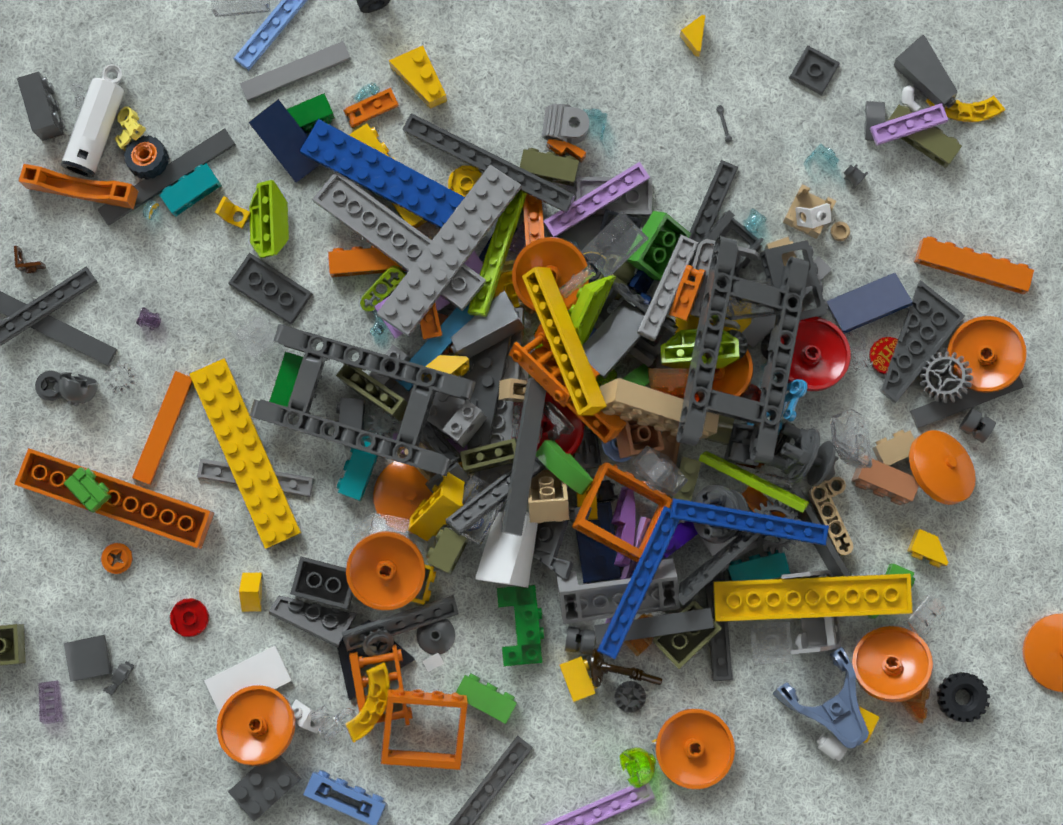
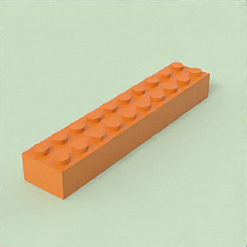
(127, 502)

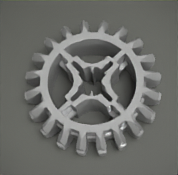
(953, 379)

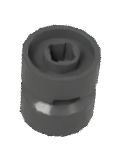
(971, 422)
(587, 640)

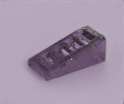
(57, 710)

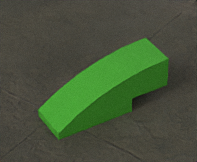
(564, 466)

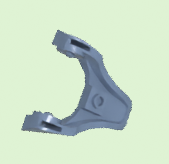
(839, 713)

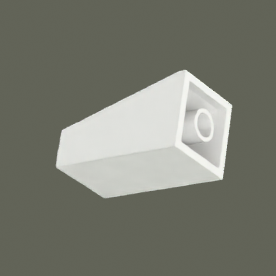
(508, 556)

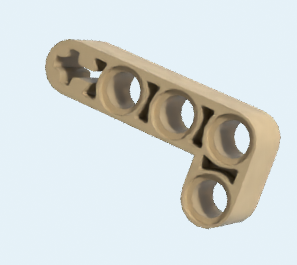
(834, 517)

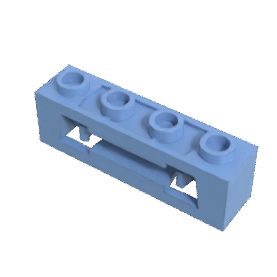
(357, 793)

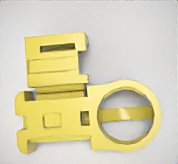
(130, 126)

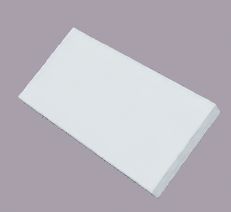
(262, 669)

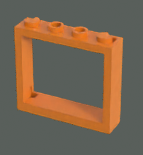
(601, 535)
(417, 758)

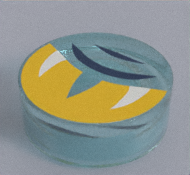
(150, 210)

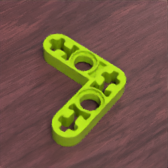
(368, 295)

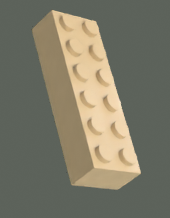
(649, 407)

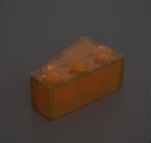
(670, 381)

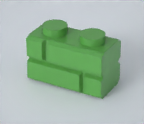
(87, 489)

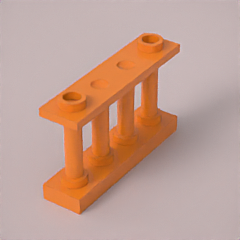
(536, 369)
(362, 681)

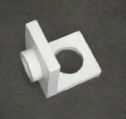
(815, 216)
(302, 716)

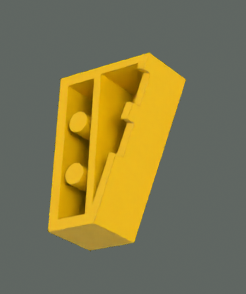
(420, 76)

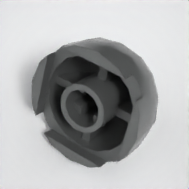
(76, 388)

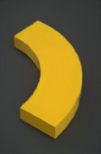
(973, 111)
(374, 705)

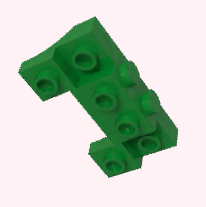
(527, 625)

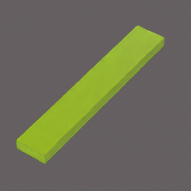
(753, 481)

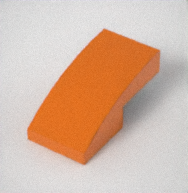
(561, 147)

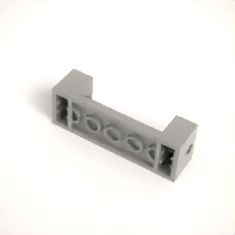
(451, 415)
(601, 599)

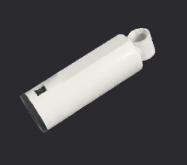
(94, 124)

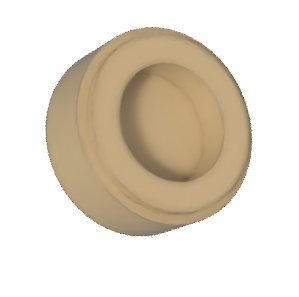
(840, 231)

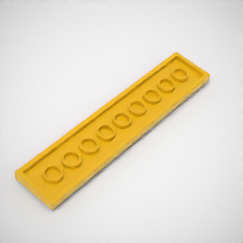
(245, 453)
(812, 597)

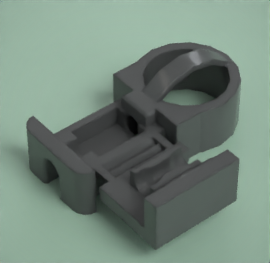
(119, 675)

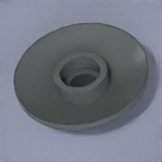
(442, 643)

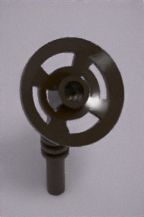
(600, 668)

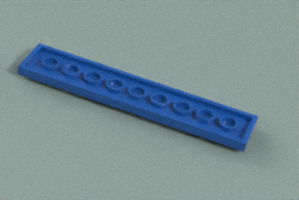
(381, 174)

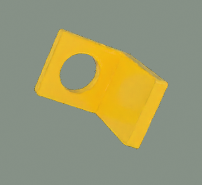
(227, 210)

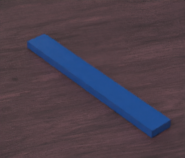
(749, 521)
(638, 584)

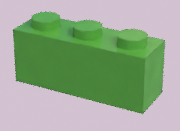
(487, 698)

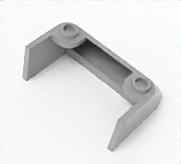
(702, 261)
(817, 632)

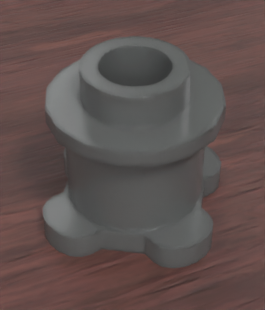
(854, 175)

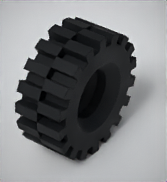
(976, 690)

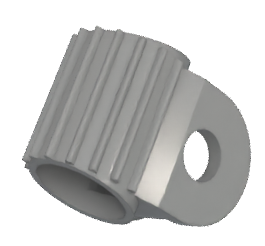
(558, 121)

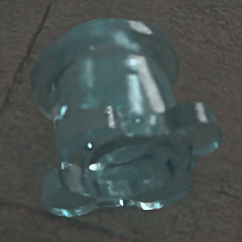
(754, 221)

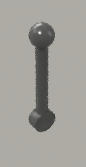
(719, 109)

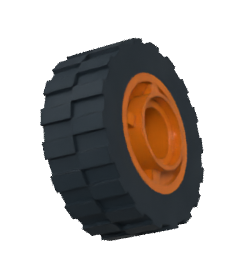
(153, 164)

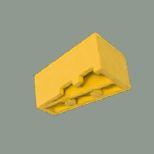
(442, 504)

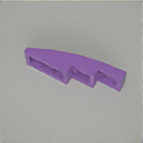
(625, 519)

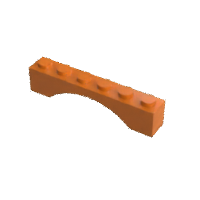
(105, 192)

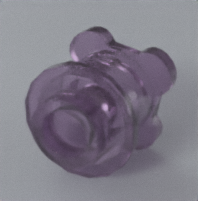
(148, 319)

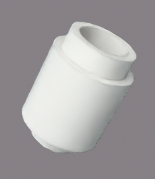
(831, 746)

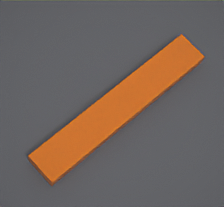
(162, 428)

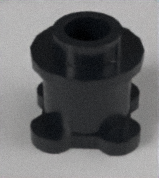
(606, 491)

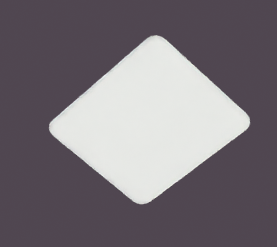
(433, 662)

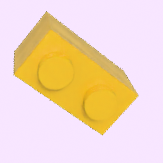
(577, 678)

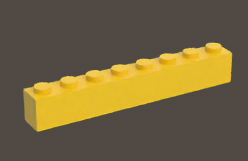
(564, 341)

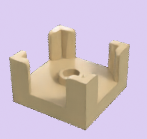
(806, 200)

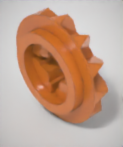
(108, 560)

